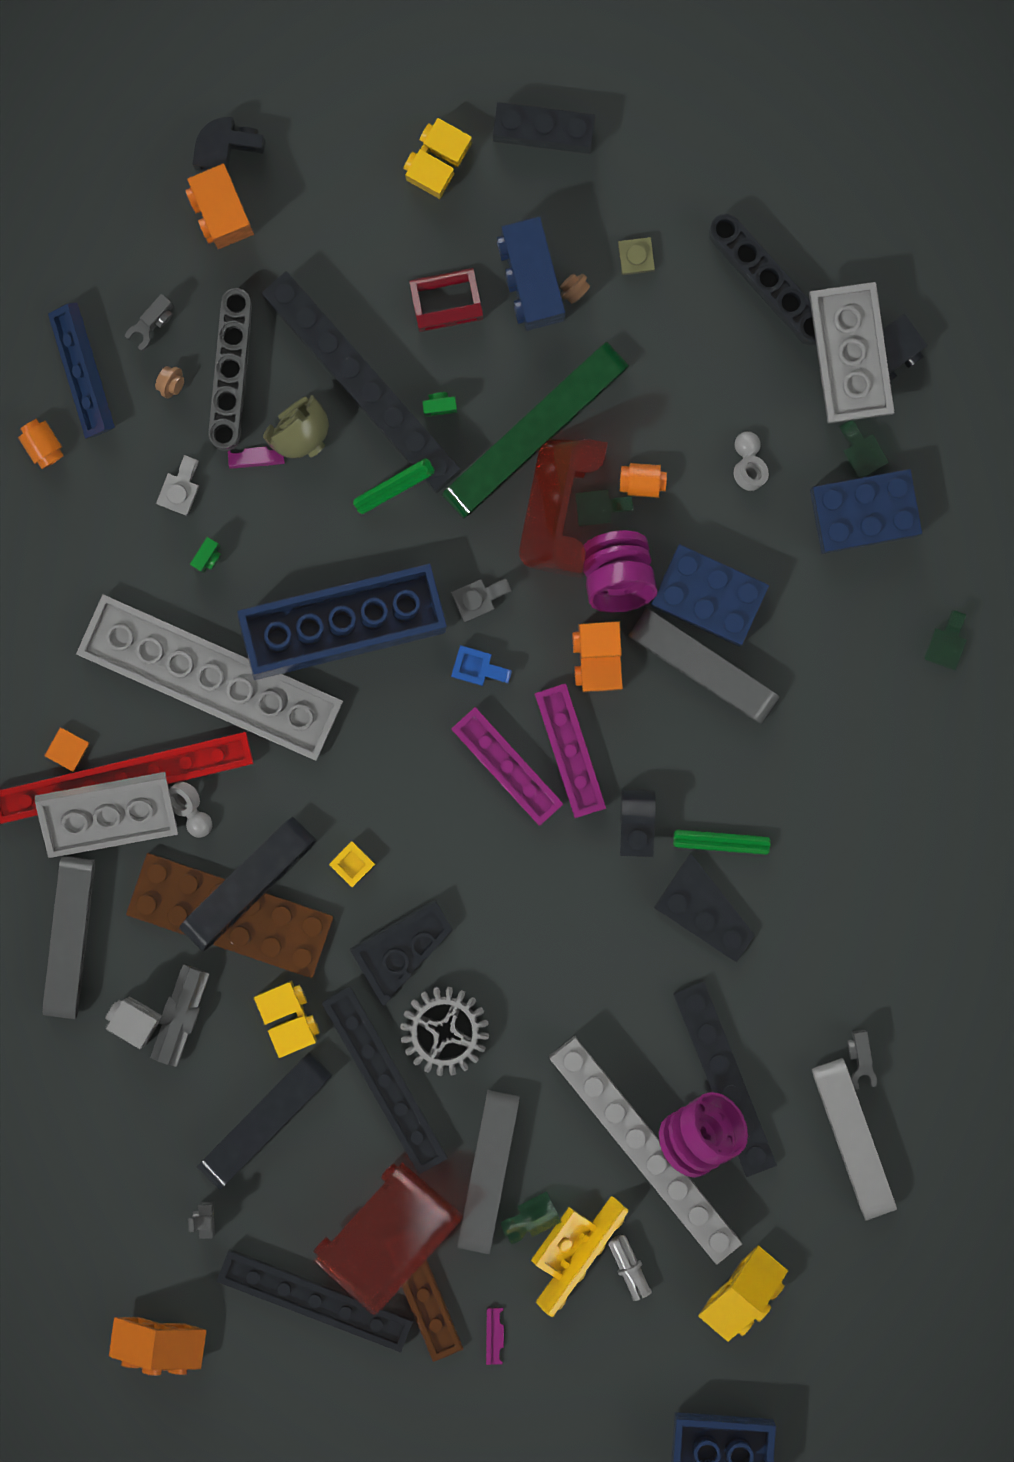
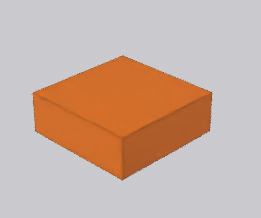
(67, 749)

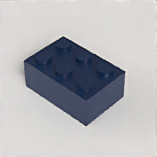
(530, 274)
(866, 511)
(709, 595)
(722, 1438)

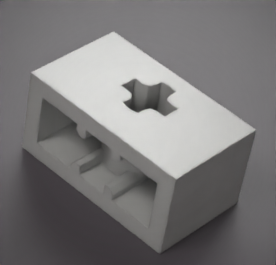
(132, 1021)

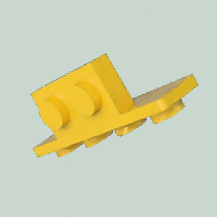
(572, 1249)

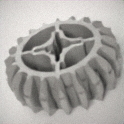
(433, 1056)

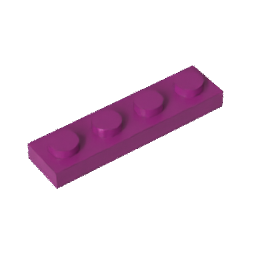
(570, 750)
(507, 766)

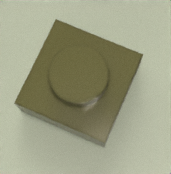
(636, 256)

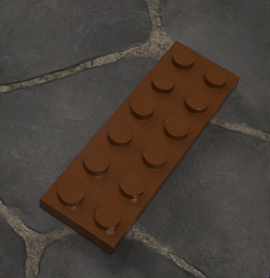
(269, 931)

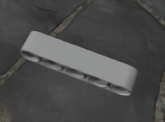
(854, 1139)

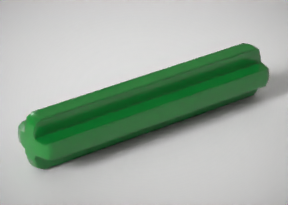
(393, 486)
(721, 842)

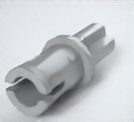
(629, 1267)

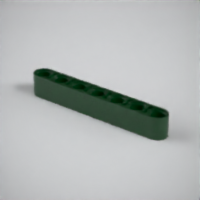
(535, 429)

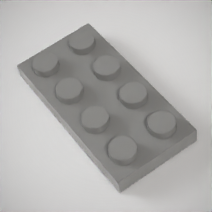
(851, 352)
(106, 815)

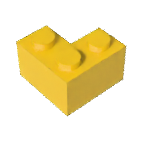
(745, 1295)

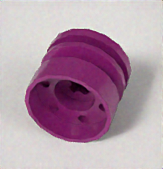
(619, 571)
(703, 1134)

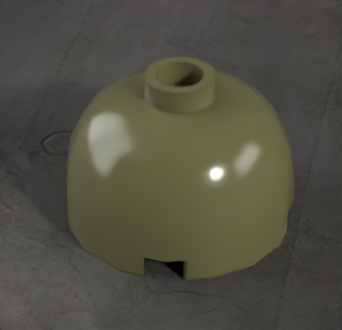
(299, 430)

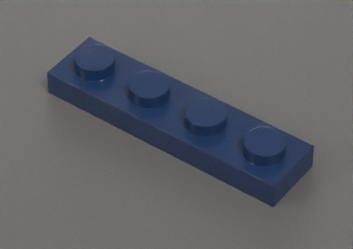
(81, 370)

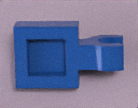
(475, 666)

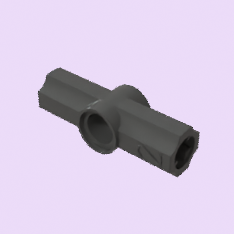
(180, 1015)

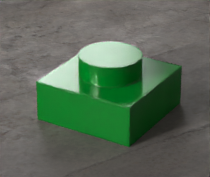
(439, 404)
(206, 556)

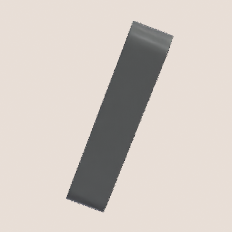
(230, 353)
(703, 666)
(68, 937)
(488, 1172)

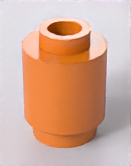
(40, 443)
(642, 480)

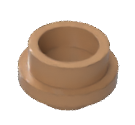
(574, 288)
(170, 381)

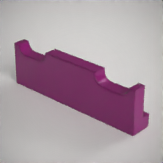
(254, 457)
(495, 1336)

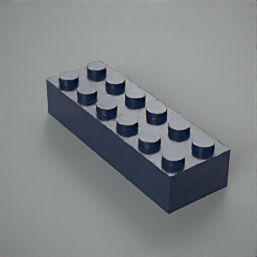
(341, 621)

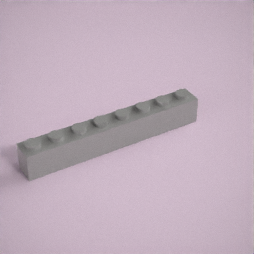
(644, 1149)

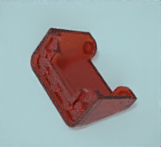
(542, 539)
(387, 1238)

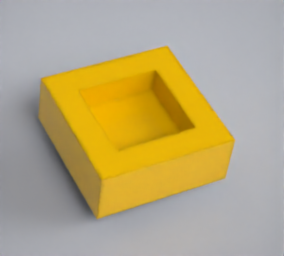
(352, 864)

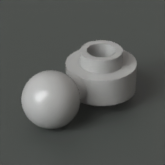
(748, 445)
(185, 803)

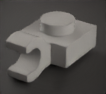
(179, 491)

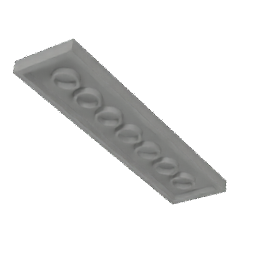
(208, 677)

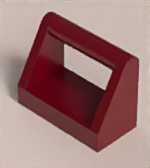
(451, 316)

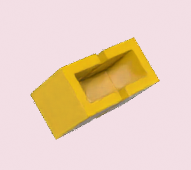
(444, 142)
(294, 1033)

